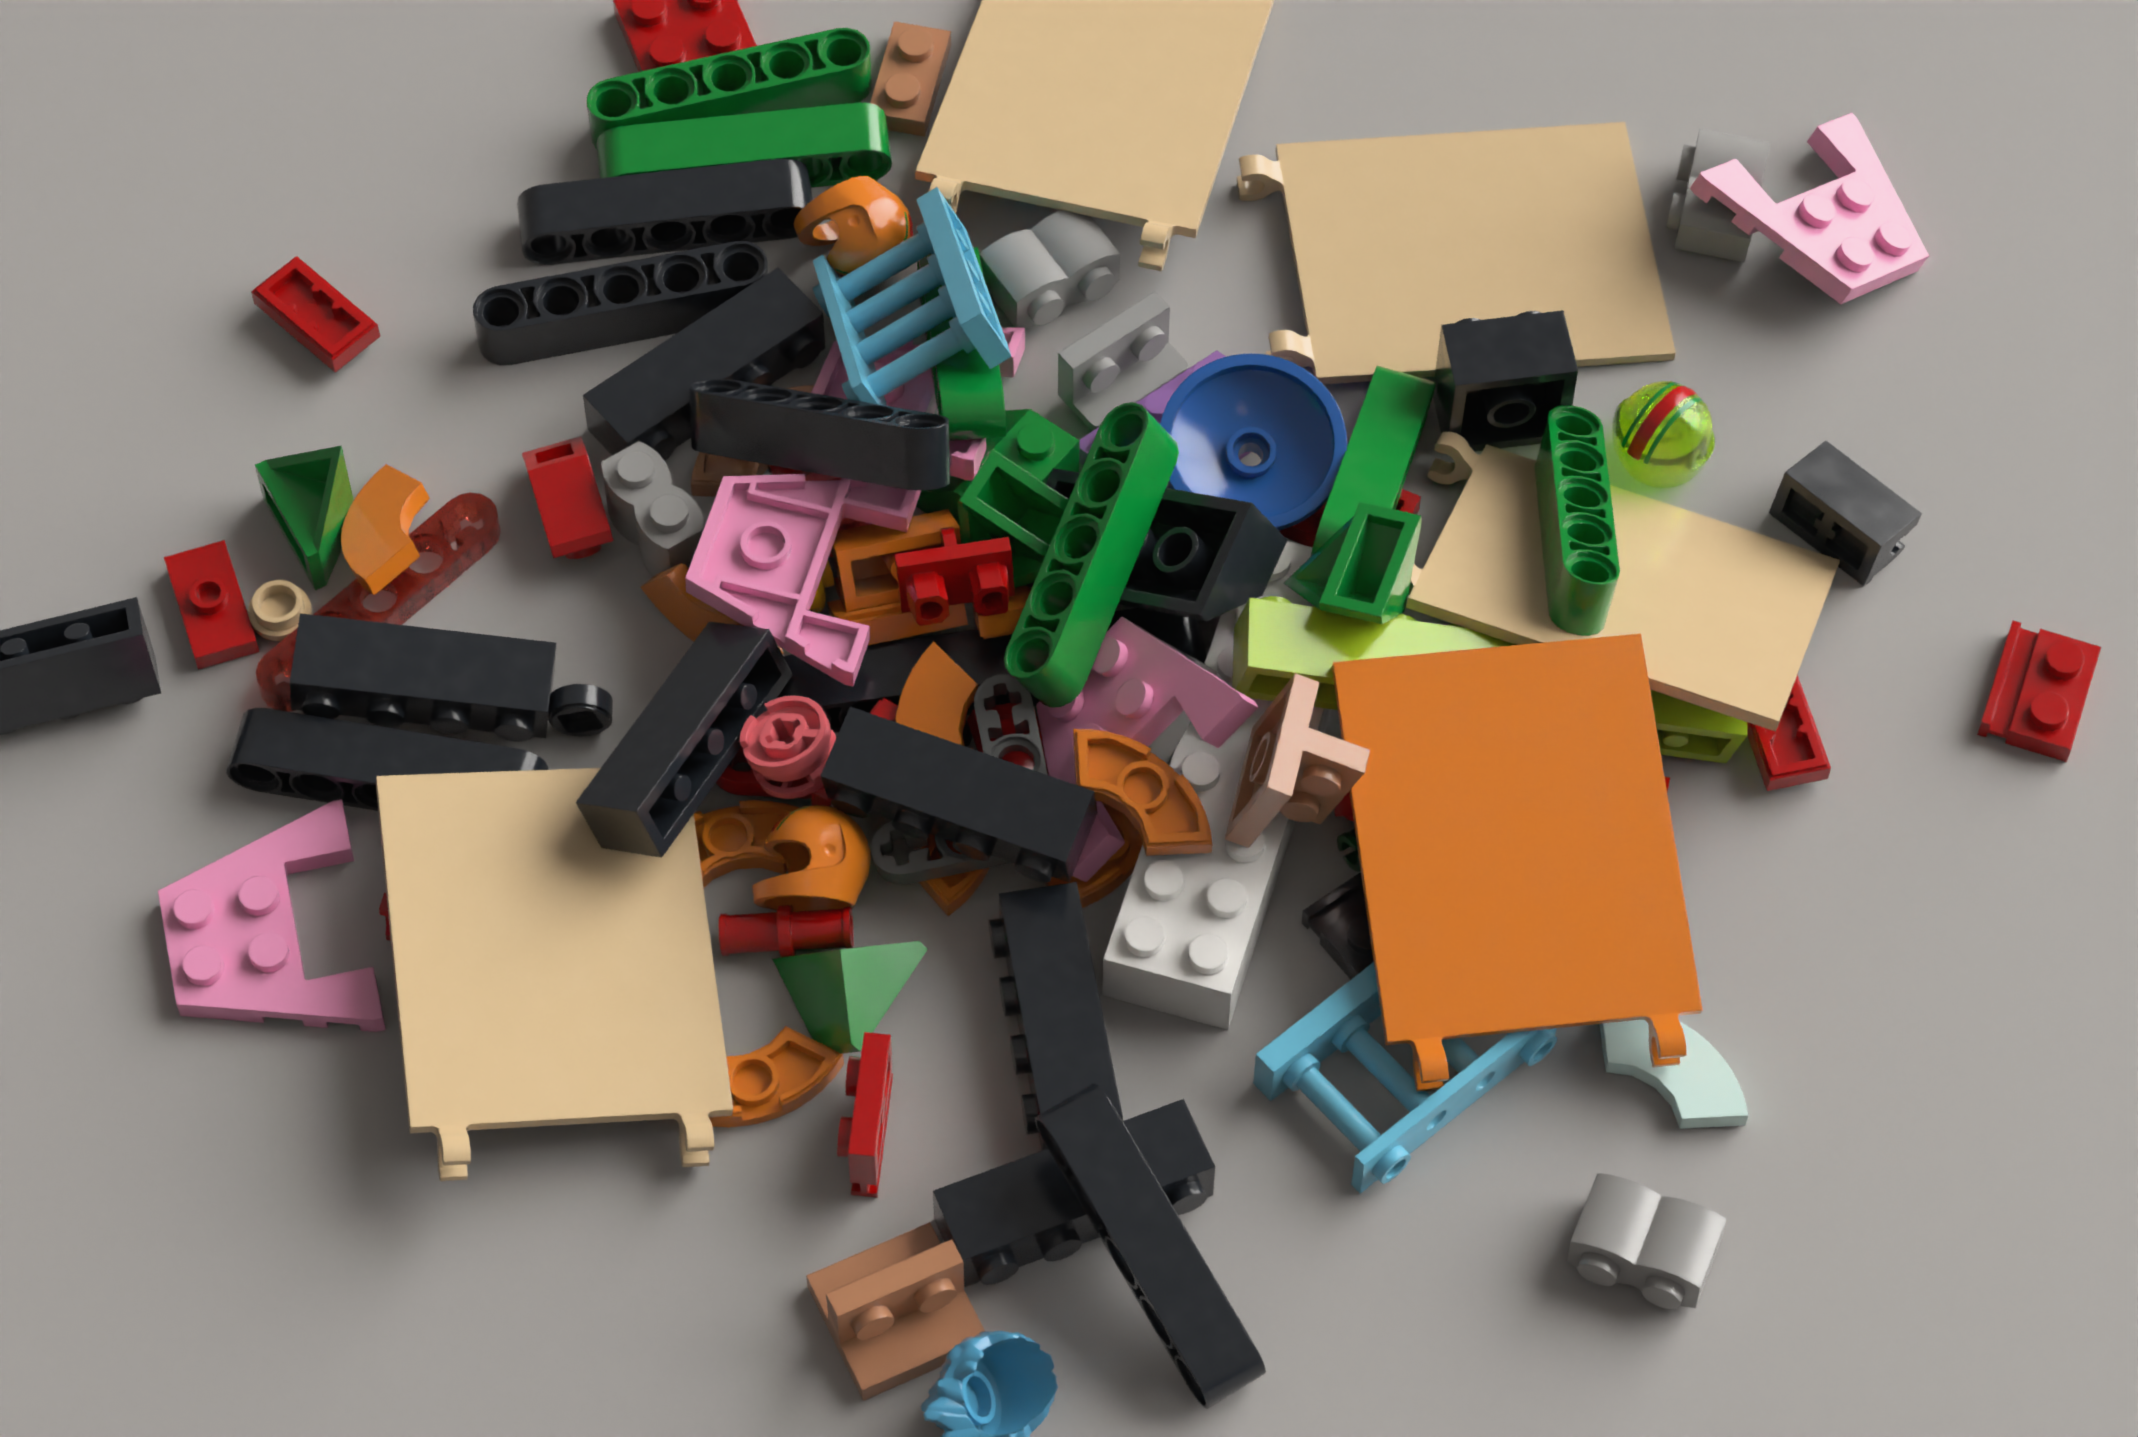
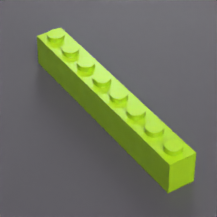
(1286, 638)

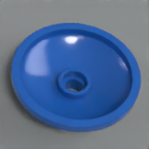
(1263, 409)

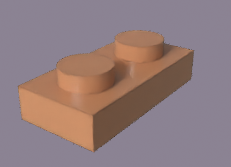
(911, 76)

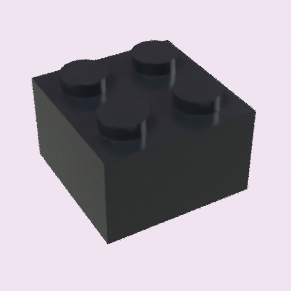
(1503, 377)

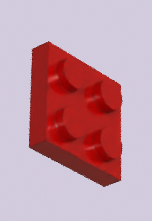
(681, 30)

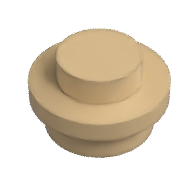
(277, 608)

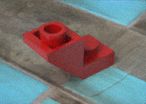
(568, 499)

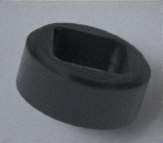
(580, 710)

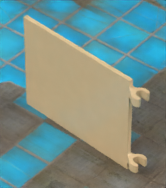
(1097, 108)
(1458, 229)
(1714, 602)
(545, 967)

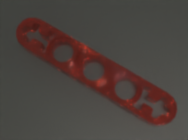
(410, 587)

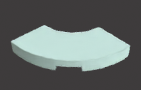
(1698, 1089)

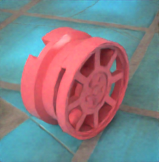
(788, 744)

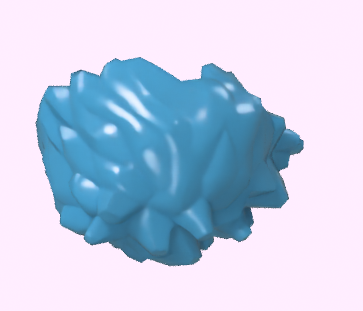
(992, 1387)

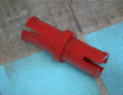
(786, 931)

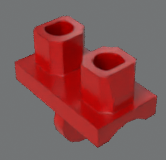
(955, 575)

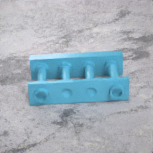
(960, 297)
(1344, 1024)

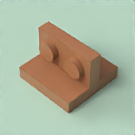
(1292, 766)
(895, 1308)

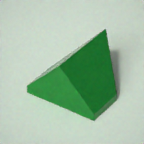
(309, 503)
(1015, 505)
(1363, 566)
(847, 989)

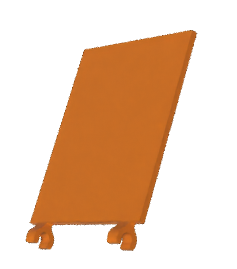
(1517, 845)

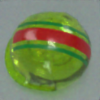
(1663, 434)

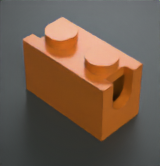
(867, 557)

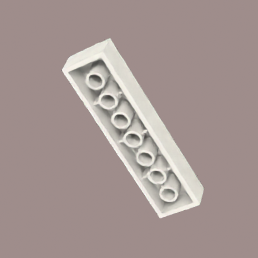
(1198, 916)

